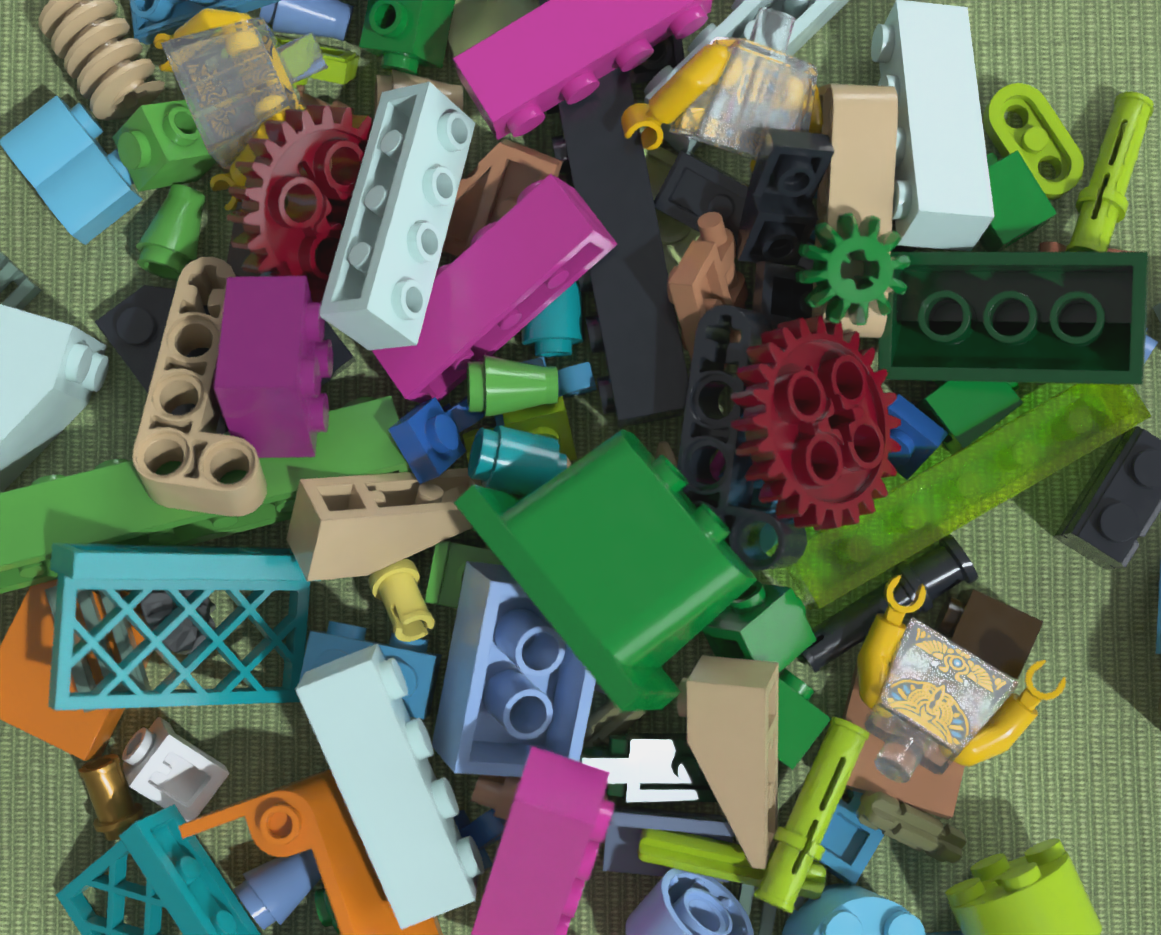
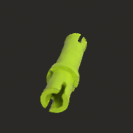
(1104, 199)
(811, 815)

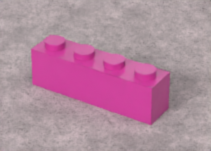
(563, 53)
(499, 287)
(546, 848)

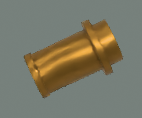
(110, 796)

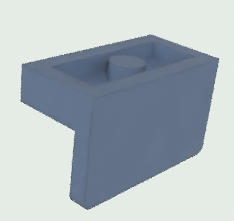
(628, 822)

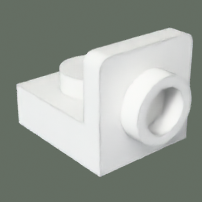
(171, 769)

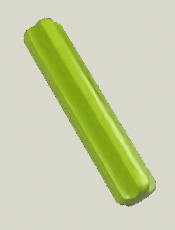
(714, 859)

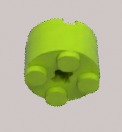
(1024, 896)

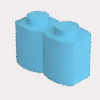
(71, 169)

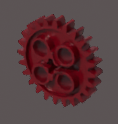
(298, 165)
(816, 423)

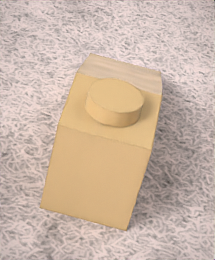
(372, 520)
(735, 742)

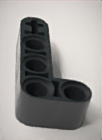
(709, 430)

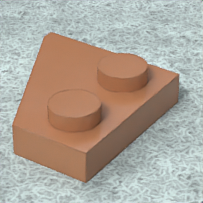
(494, 190)

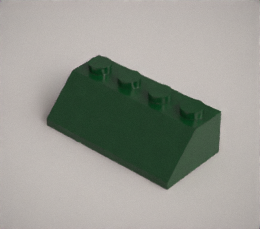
(1018, 318)

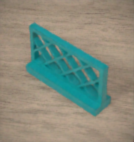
(174, 569)
(177, 878)

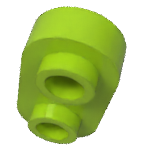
(1039, 139)

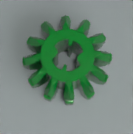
(863, 246)

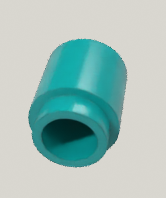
(557, 325)
(514, 460)

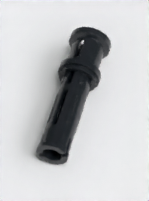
(936, 569)

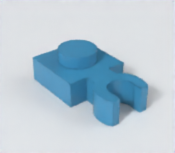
(848, 842)

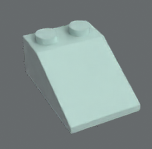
(43, 384)

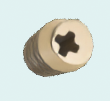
(98, 57)

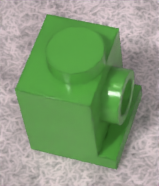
(449, 568)

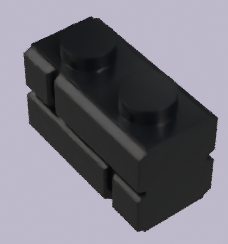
(1117, 501)

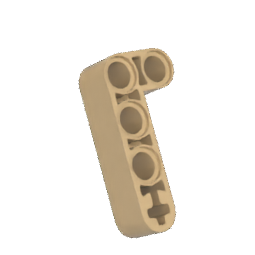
(861, 172)
(193, 436)

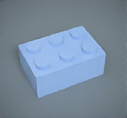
(507, 681)

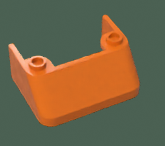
(315, 817)

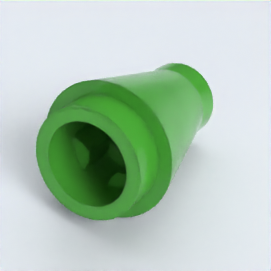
(173, 233)
(509, 385)

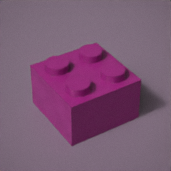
(273, 365)

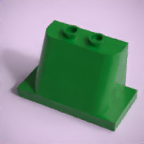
(615, 563)

